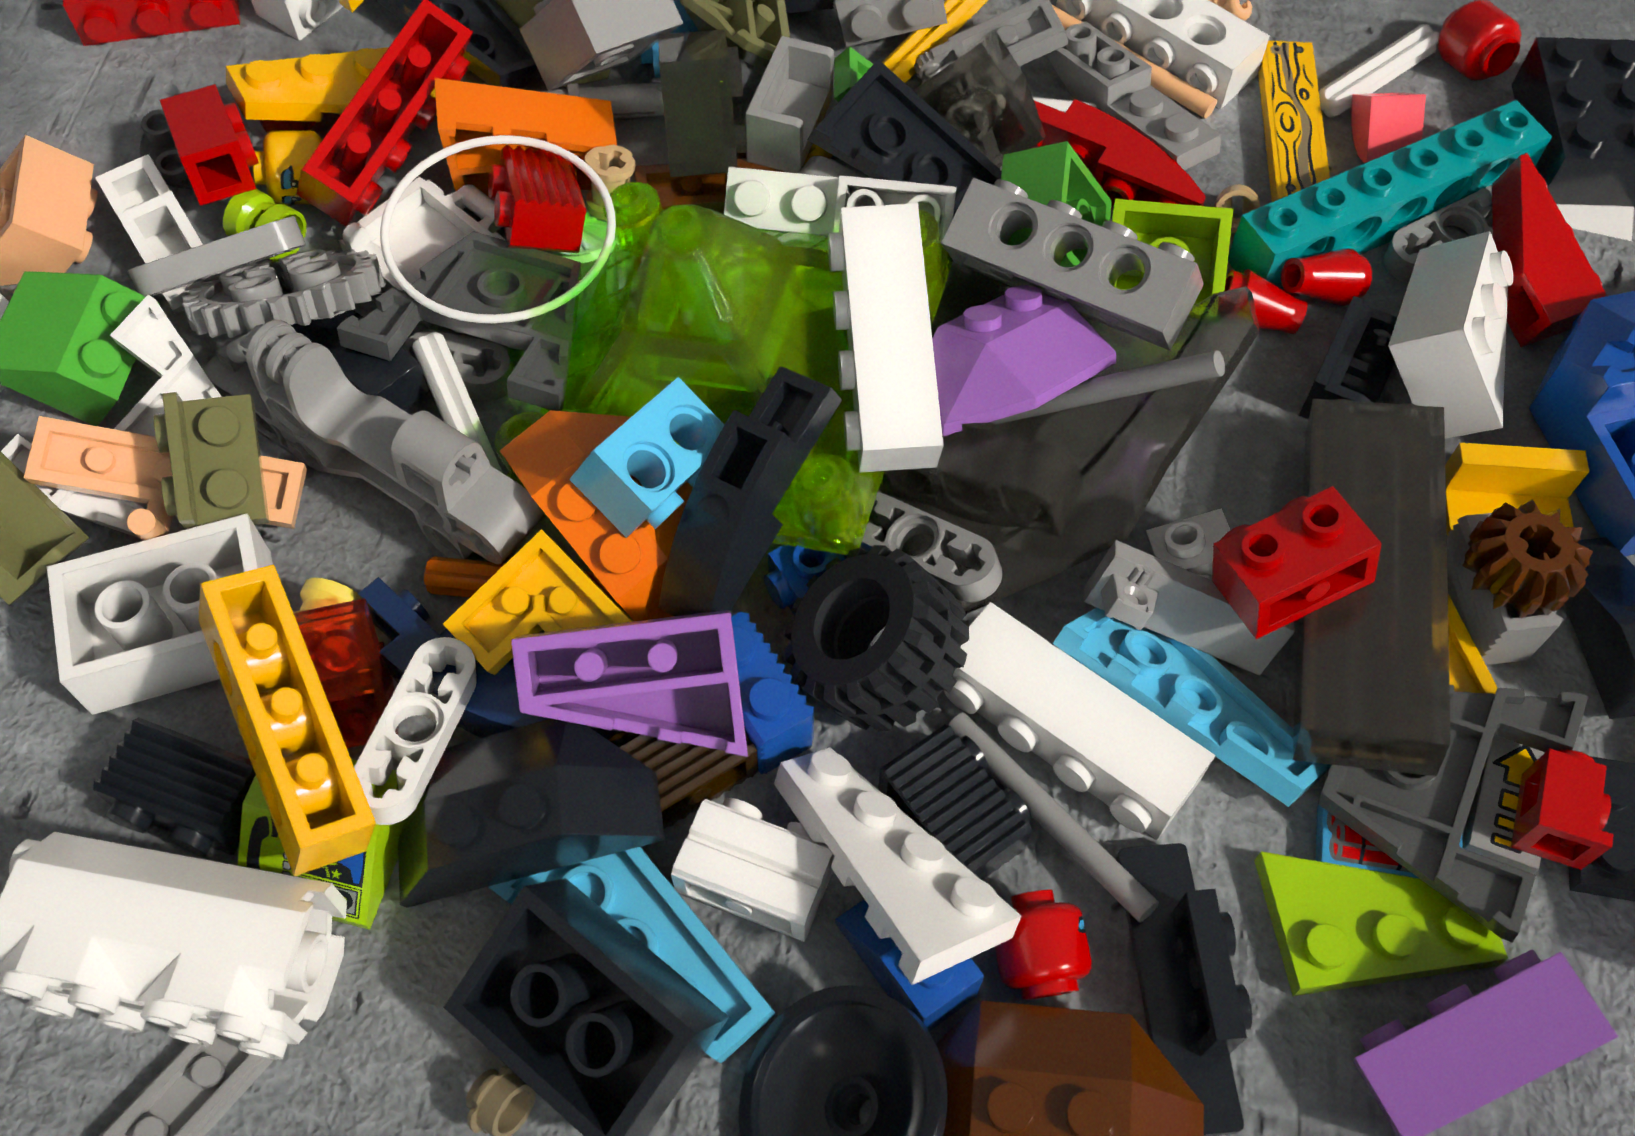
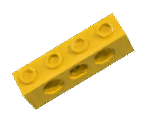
(285, 719)

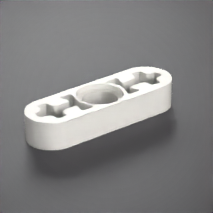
(410, 699)

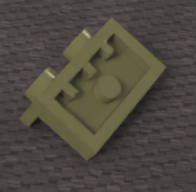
(211, 459)

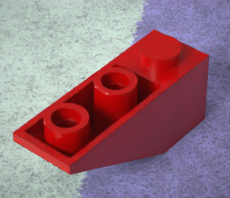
(1548, 265)

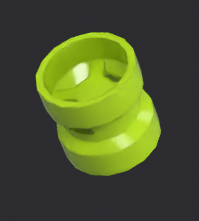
(256, 209)

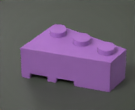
(639, 677)
(1481, 1044)

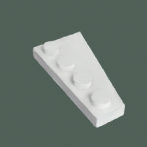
(906, 876)

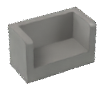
(789, 104)

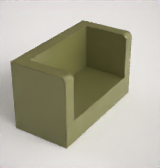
(31, 533)

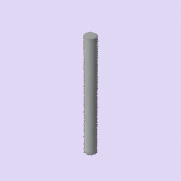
(1132, 382)
(1060, 823)

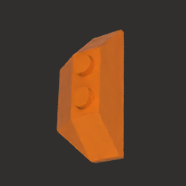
(545, 461)

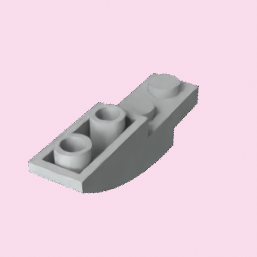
(1120, 85)

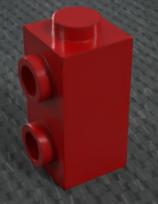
(211, 143)

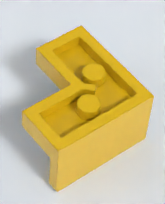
(530, 593)

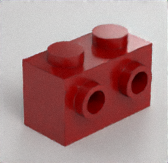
(1295, 561)

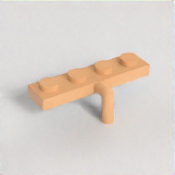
(132, 469)

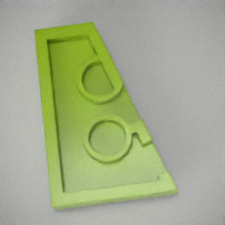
(1366, 926)

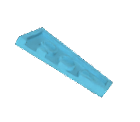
(1194, 697)
(656, 914)

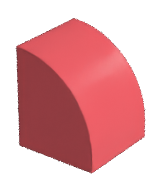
(1385, 122)

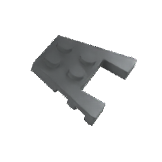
(486, 278)
(1423, 816)

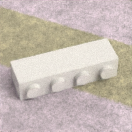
(887, 337)
(1077, 723)

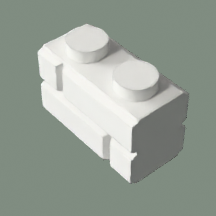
(753, 867)

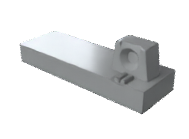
(1179, 606)

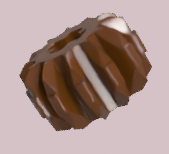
(1527, 559)

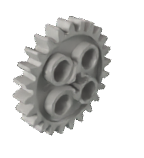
(317, 286)

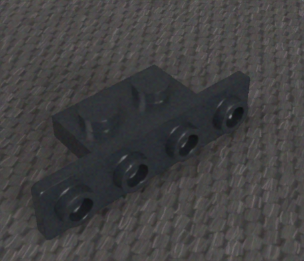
(1189, 981)

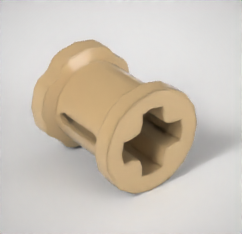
(614, 167)

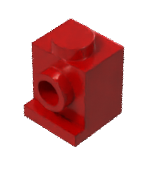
(1563, 809)

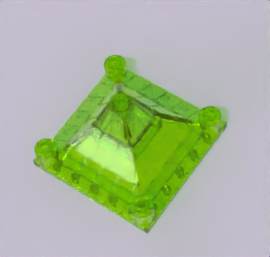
(723, 313)

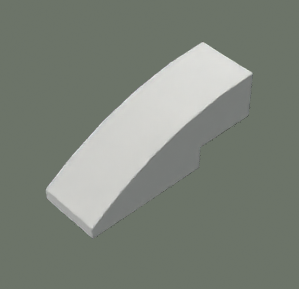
(151, 217)

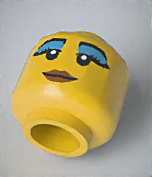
(282, 163)

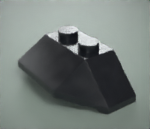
(524, 808)

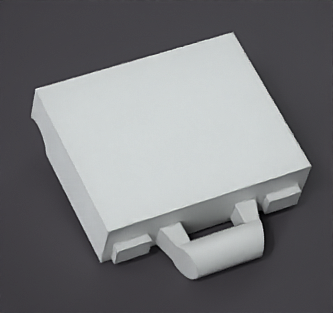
(422, 228)

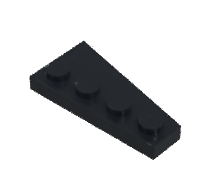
(496, 46)
(900, 137)

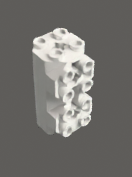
(168, 942)

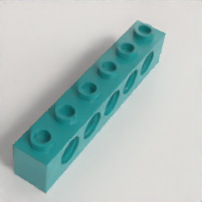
(1386, 194)

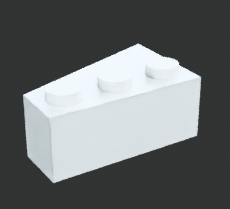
(1454, 332)

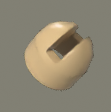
(1250, 201)

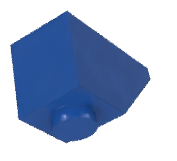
(930, 999)

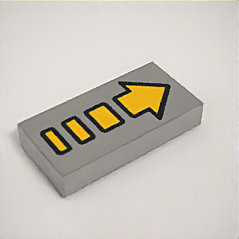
(1495, 805)

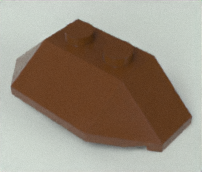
(1061, 1075)

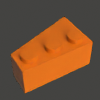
(485, 110)

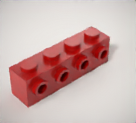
(383, 114)

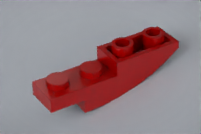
(1119, 156)

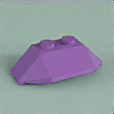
(1013, 357)

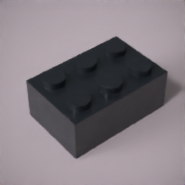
(1587, 104)
(585, 1012)

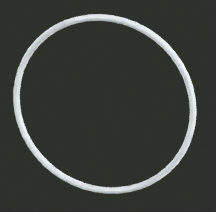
(509, 317)

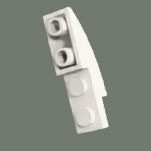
(814, 202)

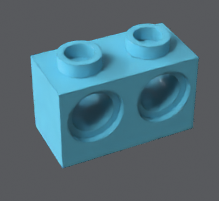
(649, 453)

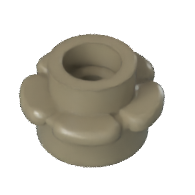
(499, 1102)

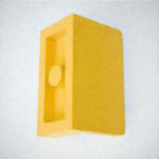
(1489, 475)

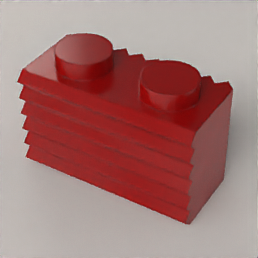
(537, 200)

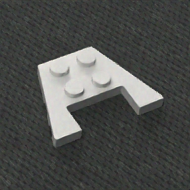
(155, 343)

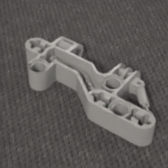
(339, 430)

